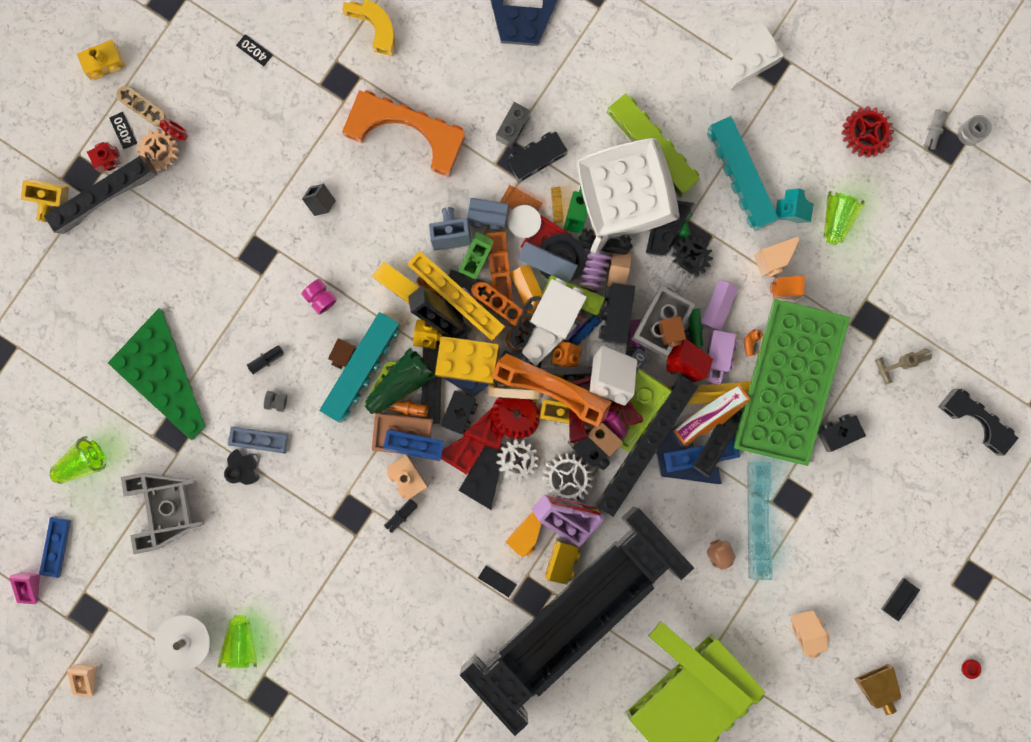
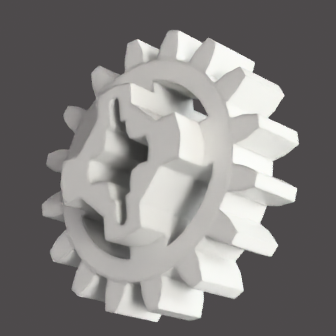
(528, 454)

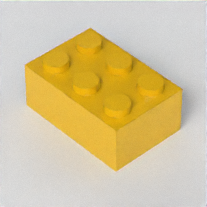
(467, 360)

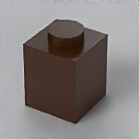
(341, 353)

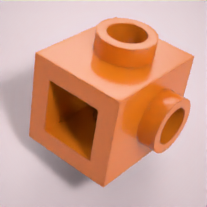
(566, 355)

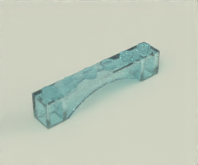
(758, 520)

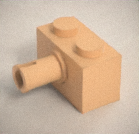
(407, 477)
(810, 633)

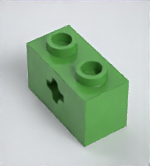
(476, 255)

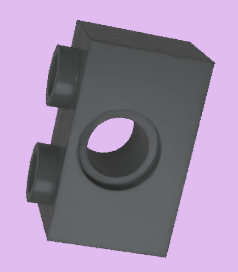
(513, 125)

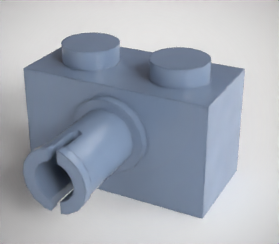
(450, 232)

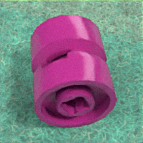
(320, 298)

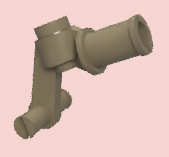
(906, 362)

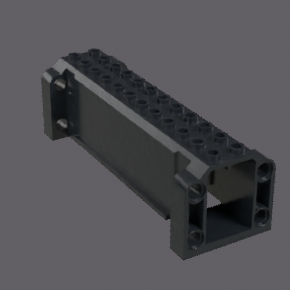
(574, 620)

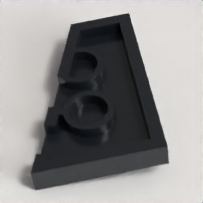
(664, 236)
(483, 477)

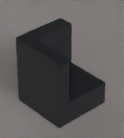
(318, 199)

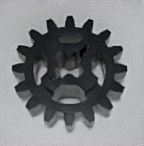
(689, 248)

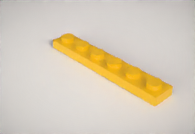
(456, 296)

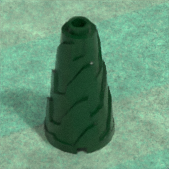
(404, 378)

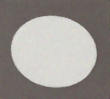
(524, 221)

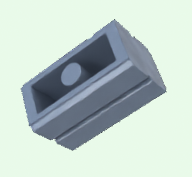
(487, 213)

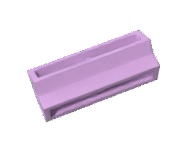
(719, 305)

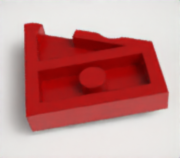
(485, 431)
(462, 454)

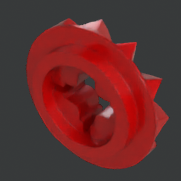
(173, 129)

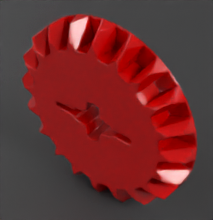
(515, 427)

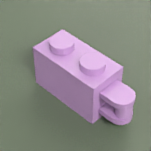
(721, 350)

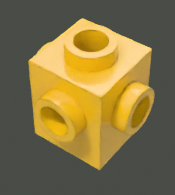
(425, 335)

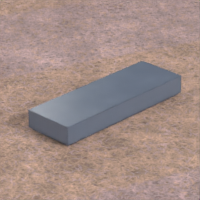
(547, 262)
(258, 440)

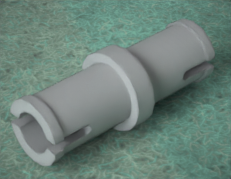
(935, 129)

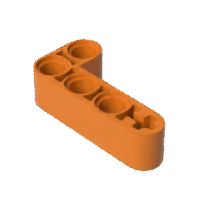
(502, 310)

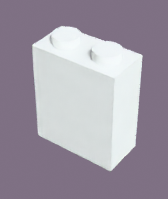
(558, 308)
(613, 375)

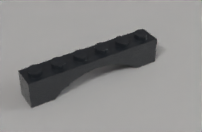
(79, 207)

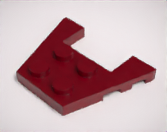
(576, 427)

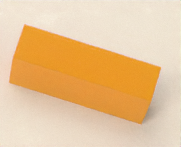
(526, 285)

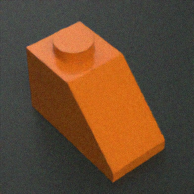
(788, 287)

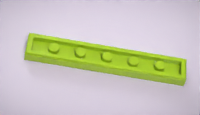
(700, 668)

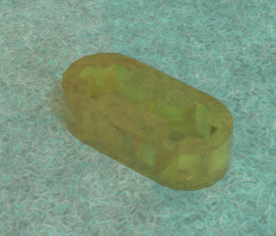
(557, 208)

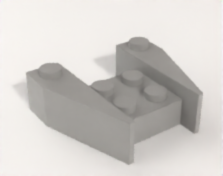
(165, 507)

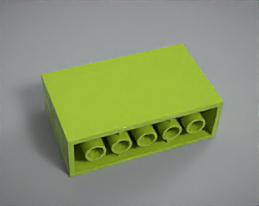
(687, 710)

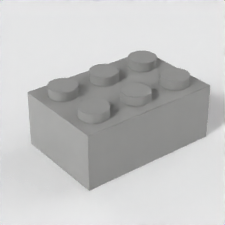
(663, 306)

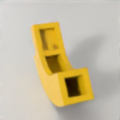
(384, 34)
(394, 281)

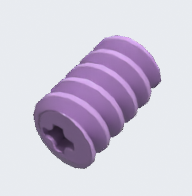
(594, 271)

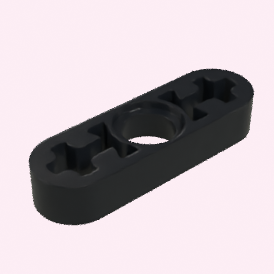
(528, 306)

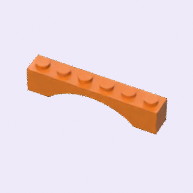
(521, 374)

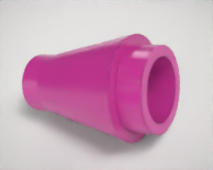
(615, 423)

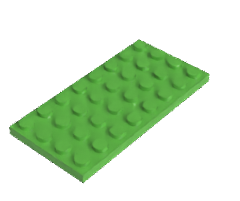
(791, 381)

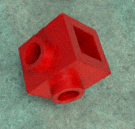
(104, 157)

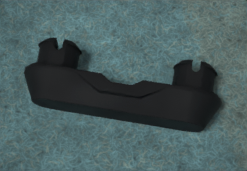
(616, 246)

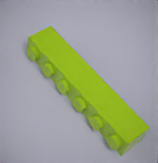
(638, 127)

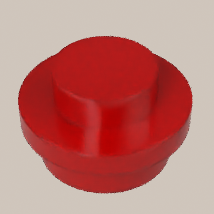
(971, 668)

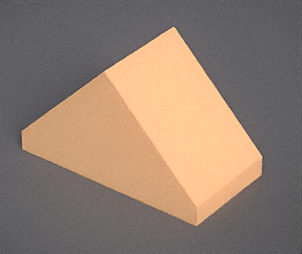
(619, 269)
(82, 679)

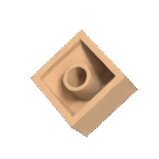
(776, 257)

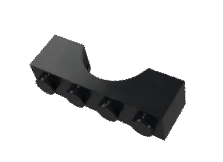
(996, 435)

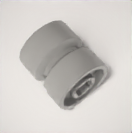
(974, 130)

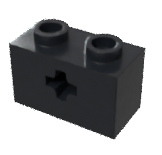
(450, 418)
(852, 432)

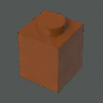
(672, 331)

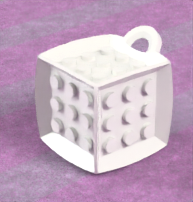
(627, 190)

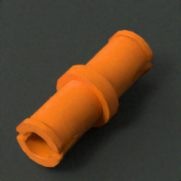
(409, 407)

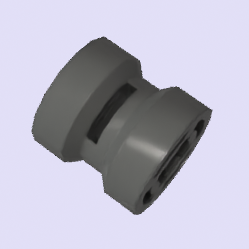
(275, 401)

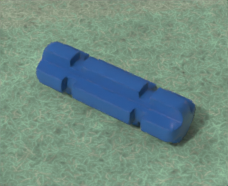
(585, 330)

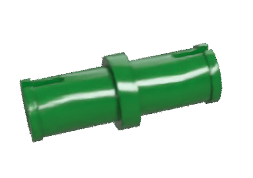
(696, 328)

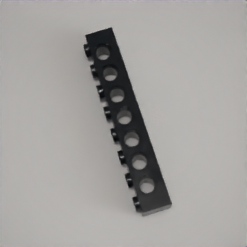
(646, 446)

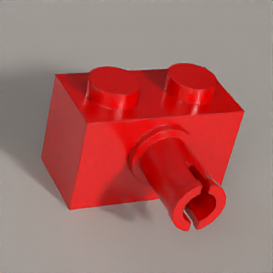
(689, 361)

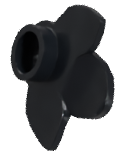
(244, 467)

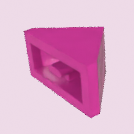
(25, 587)

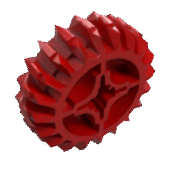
(871, 138)

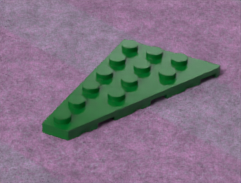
(155, 370)

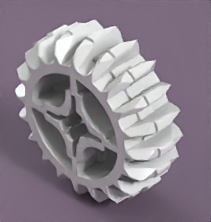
(577, 464)

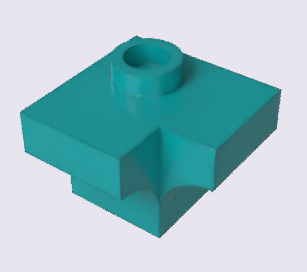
(795, 207)

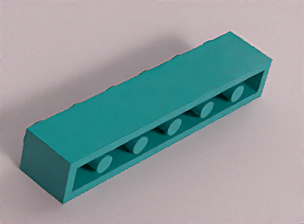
(742, 173)
(359, 368)

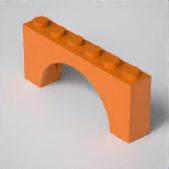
(371, 112)

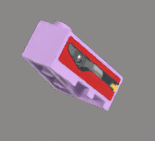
(568, 518)

